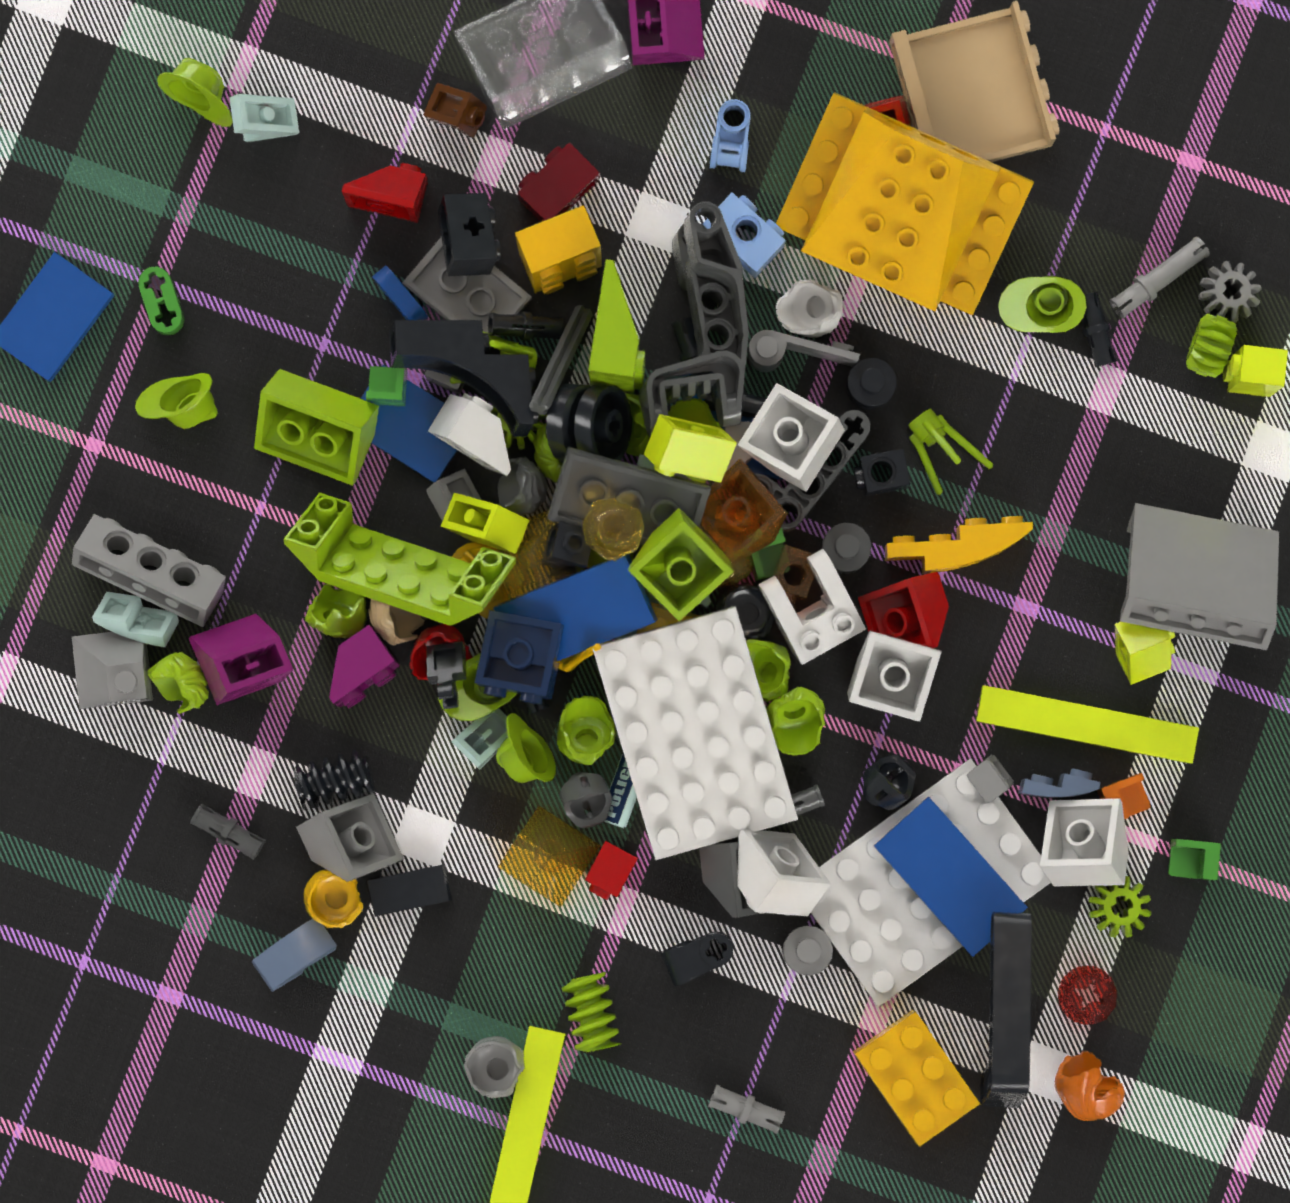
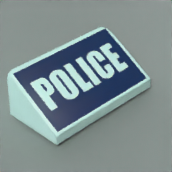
(622, 796)

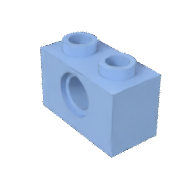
(766, 245)

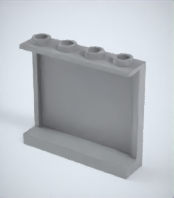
(1202, 577)

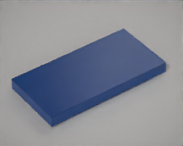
(590, 604)
(948, 874)

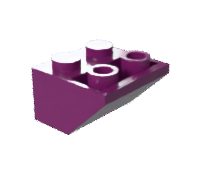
(665, 31)
(241, 658)
(360, 664)

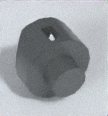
(847, 547)
(586, 792)

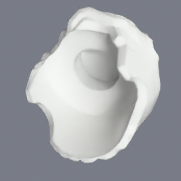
(810, 309)

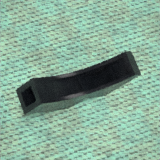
(462, 352)

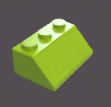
(315, 426)

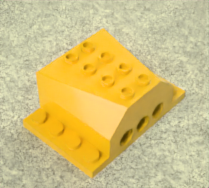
(902, 207)

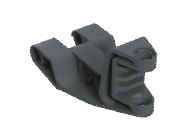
(713, 270)

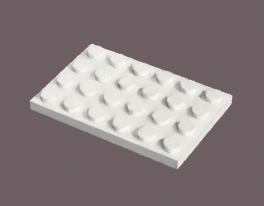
(695, 732)
(880, 920)

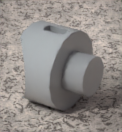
(807, 950)

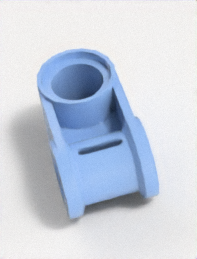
(731, 143)

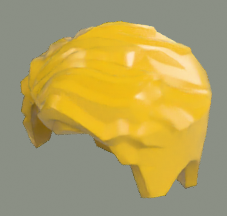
(332, 899)

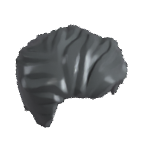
(523, 487)

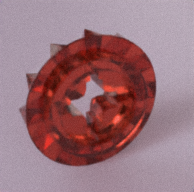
(1071, 1002)

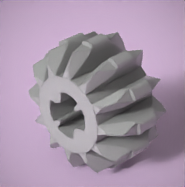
(1242, 298)

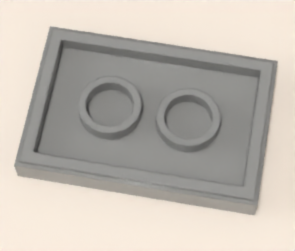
(464, 296)

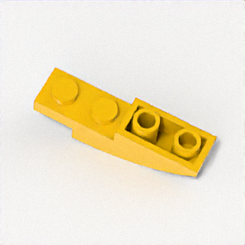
(974, 544)

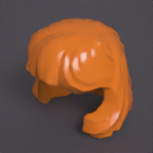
(1085, 1090)

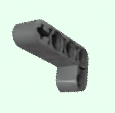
(803, 503)

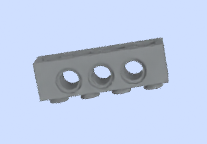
(156, 586)

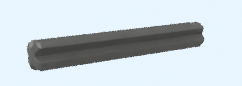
(560, 360)

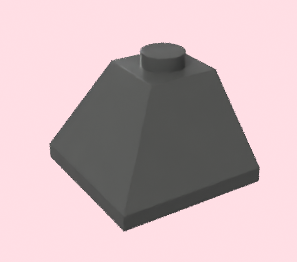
(720, 876)

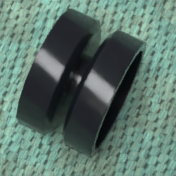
(589, 420)

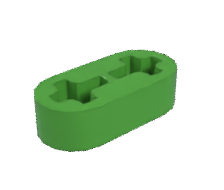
(153, 304)

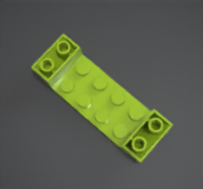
(393, 568)

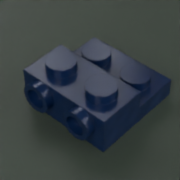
(519, 657)

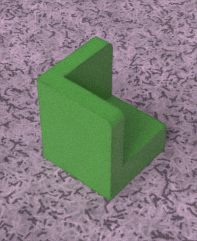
(387, 386)
(766, 558)
(1194, 859)

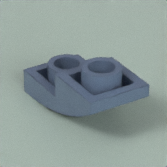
(1069, 785)
(293, 954)

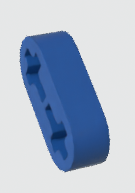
(399, 295)

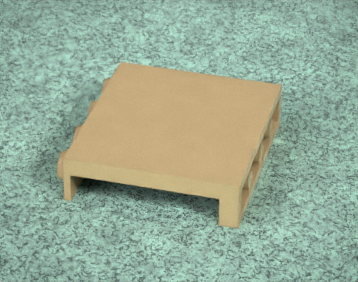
(977, 84)

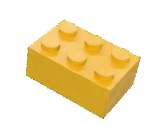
(559, 250)
(916, 1077)

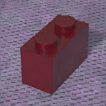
(558, 184)

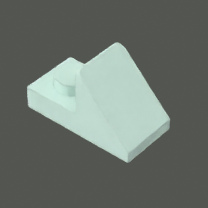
(263, 116)

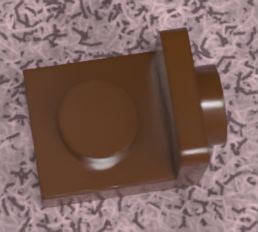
(455, 109)

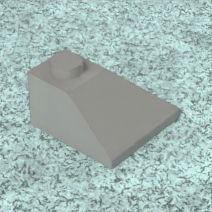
(110, 670)
(351, 839)

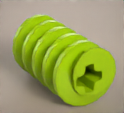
(591, 1013)

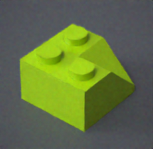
(680, 565)

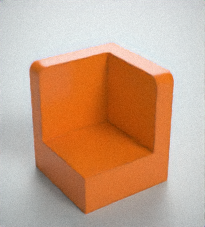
(1130, 793)

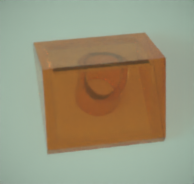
(742, 513)

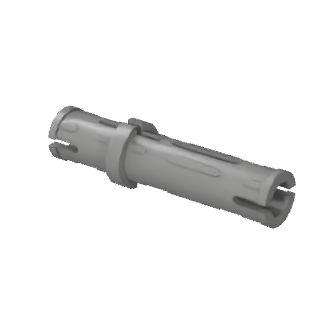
(1147, 286)

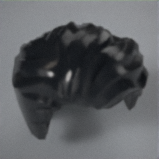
(752, 610)

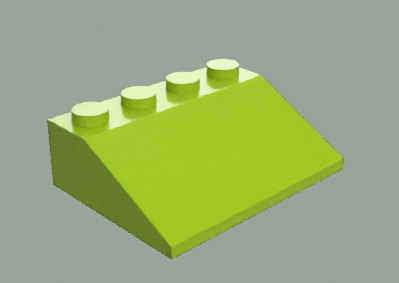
(615, 345)

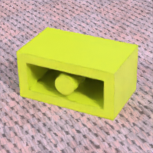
(1256, 371)
(689, 449)
(485, 523)
(1143, 650)

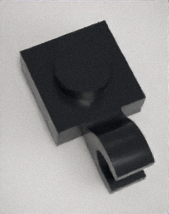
(444, 667)

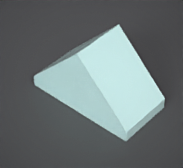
(482, 738)

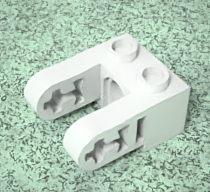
(822, 623)

